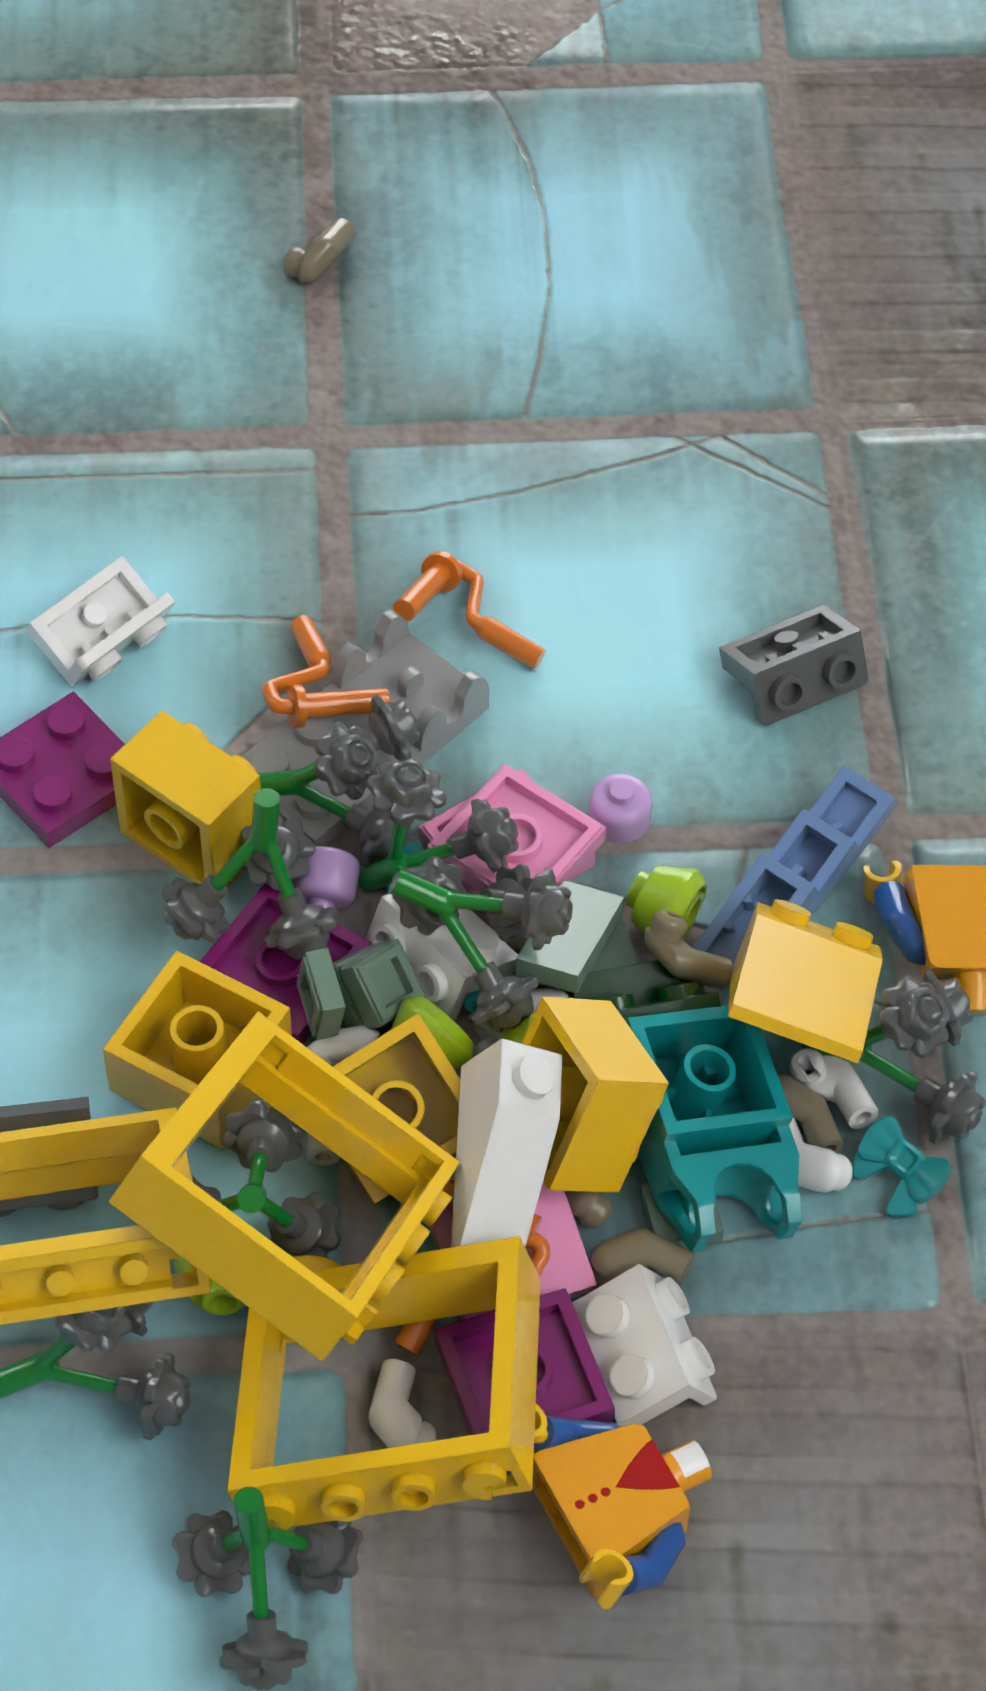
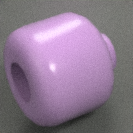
(622, 806)
(331, 878)

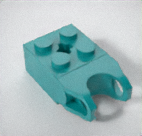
(718, 1124)

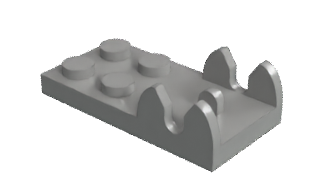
(412, 672)

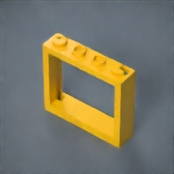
(240, 1256)
(92, 1267)
(414, 1475)

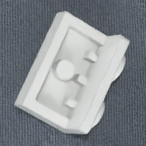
(98, 621)
(438, 958)
(645, 1345)

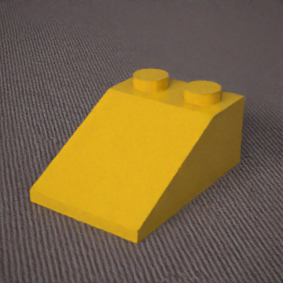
(806, 979)

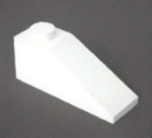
(504, 1140)

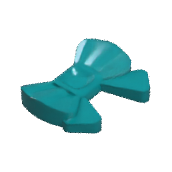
(920, 1175)

